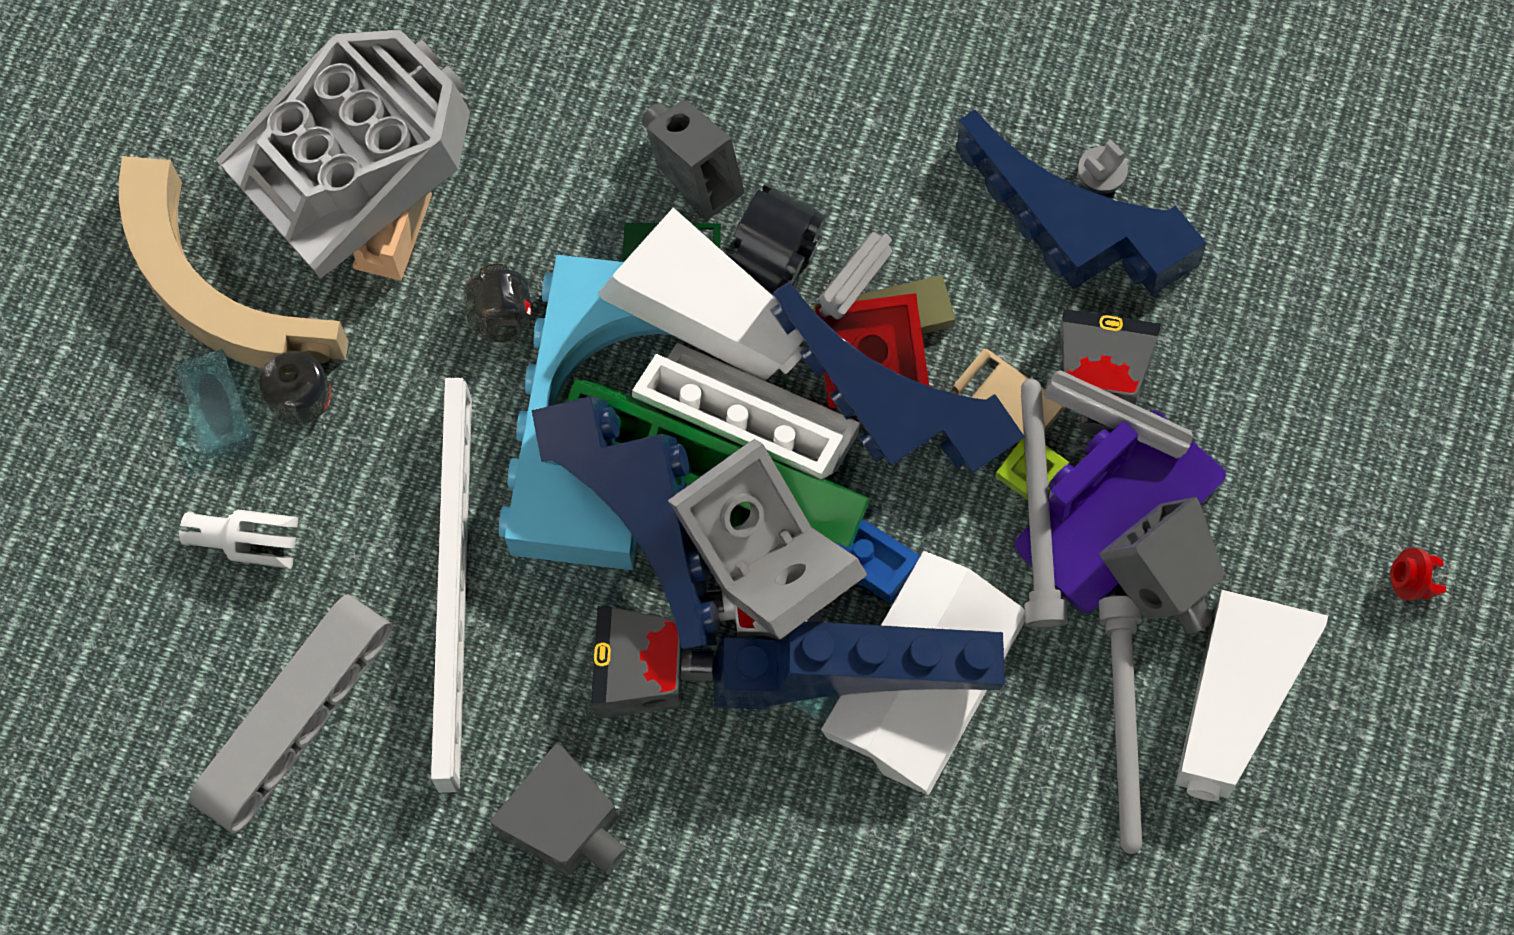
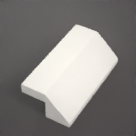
(747, 409)
(917, 730)

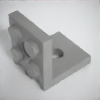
(775, 560)

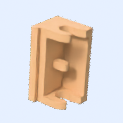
(391, 248)

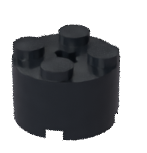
(776, 238)

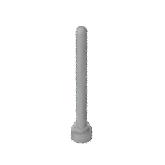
(1045, 604)
(1120, 621)

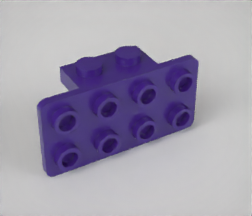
(1105, 498)

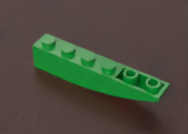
(827, 506)

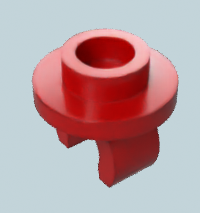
(1413, 574)

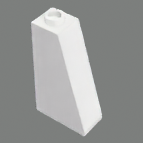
(702, 298)
(1243, 680)

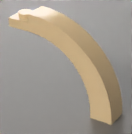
(150, 221)

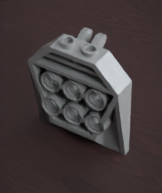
(351, 143)

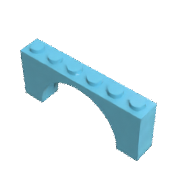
(550, 508)

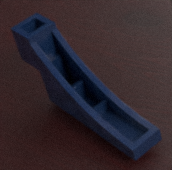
(1078, 227)
(891, 407)
(636, 484)
(853, 659)

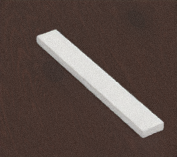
(451, 587)

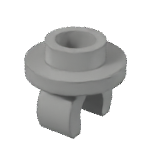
(1103, 168)

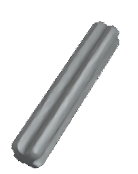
(855, 275)
(1113, 410)

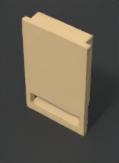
(1006, 384)

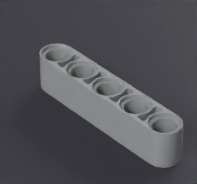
(290, 714)

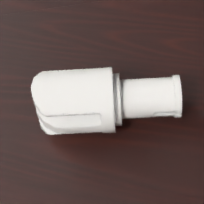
(237, 535)

